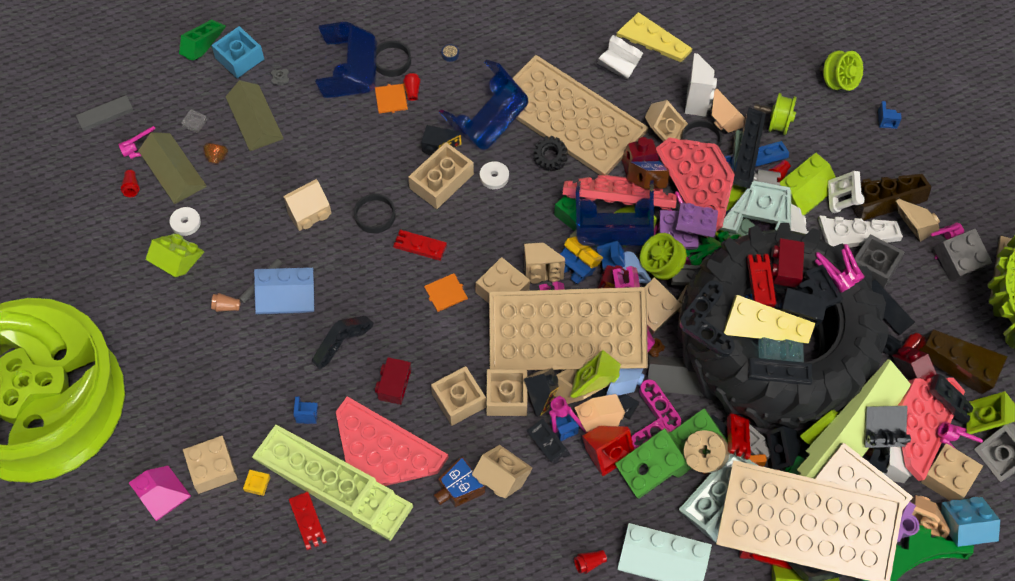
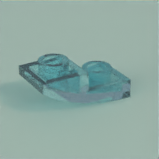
(781, 350)

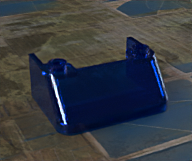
(359, 72)
(496, 114)
(604, 228)

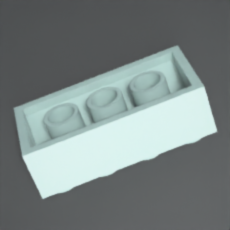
(707, 502)
(663, 555)

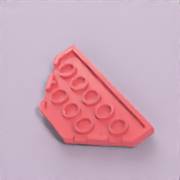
(699, 173)
(617, 189)
(924, 417)
(383, 447)

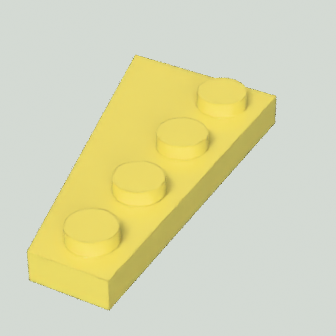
(649, 34)
(758, 321)

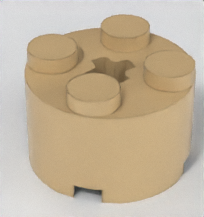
(706, 463)

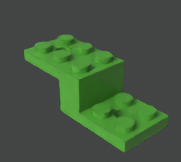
(663, 455)

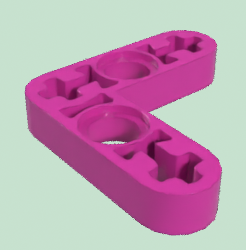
(661, 422)

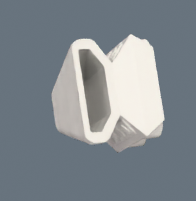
(620, 57)

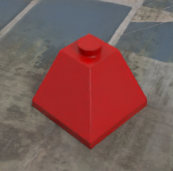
(608, 446)

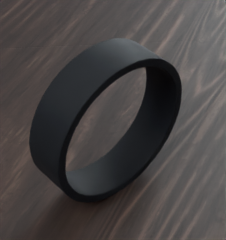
(396, 72)
(703, 123)
(374, 197)

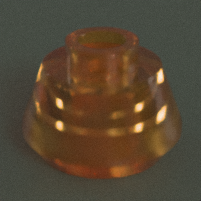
(215, 152)

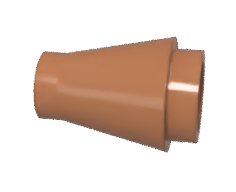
(224, 303)

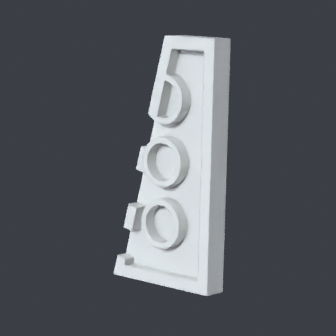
(856, 231)

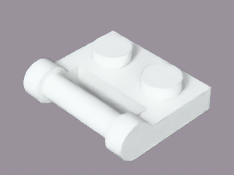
(843, 186)

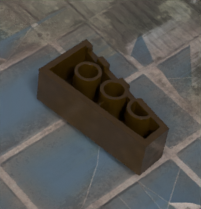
(882, 194)
(964, 361)

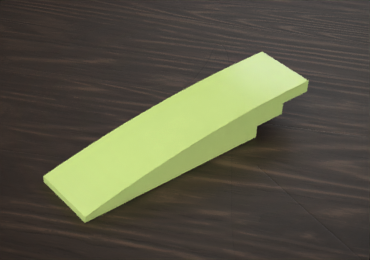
(883, 389)
(333, 482)

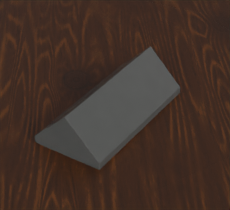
(672, 376)

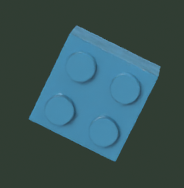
(238, 52)
(971, 521)

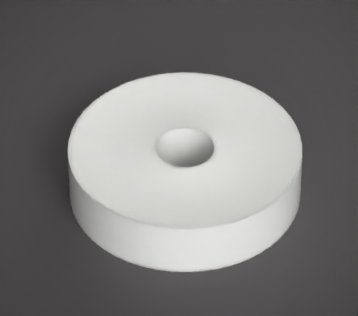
(494, 168)
(189, 227)

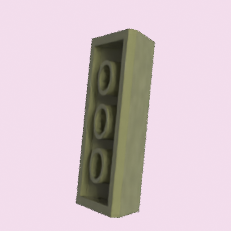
(253, 115)
(171, 166)

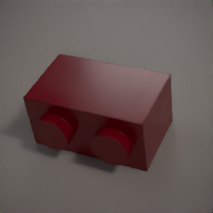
(788, 262)
(914, 363)
(393, 381)

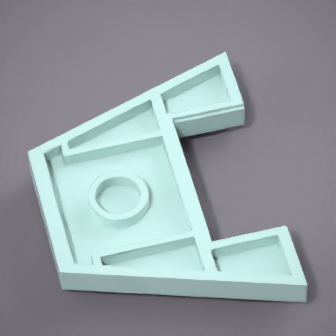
(762, 203)

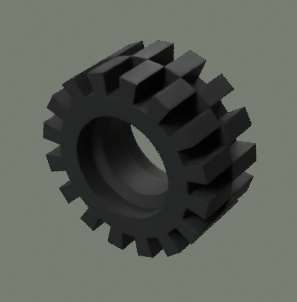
(543, 146)

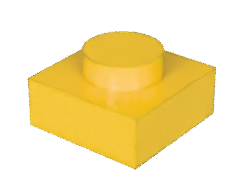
(256, 482)

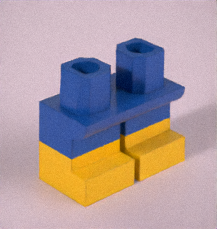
(580, 259)

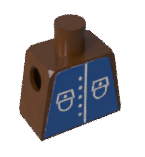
(649, 171)
(458, 485)

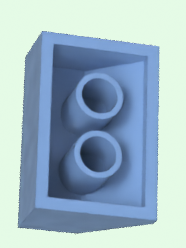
(284, 290)

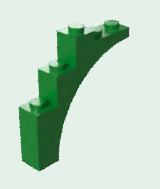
(923, 548)

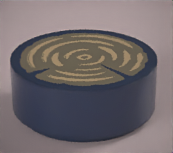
(450, 53)

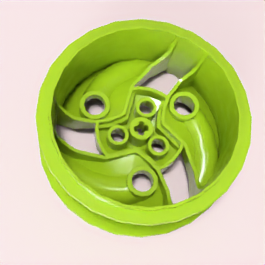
(74, 418)

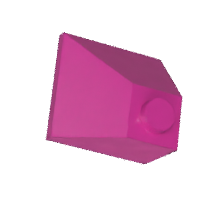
(159, 491)

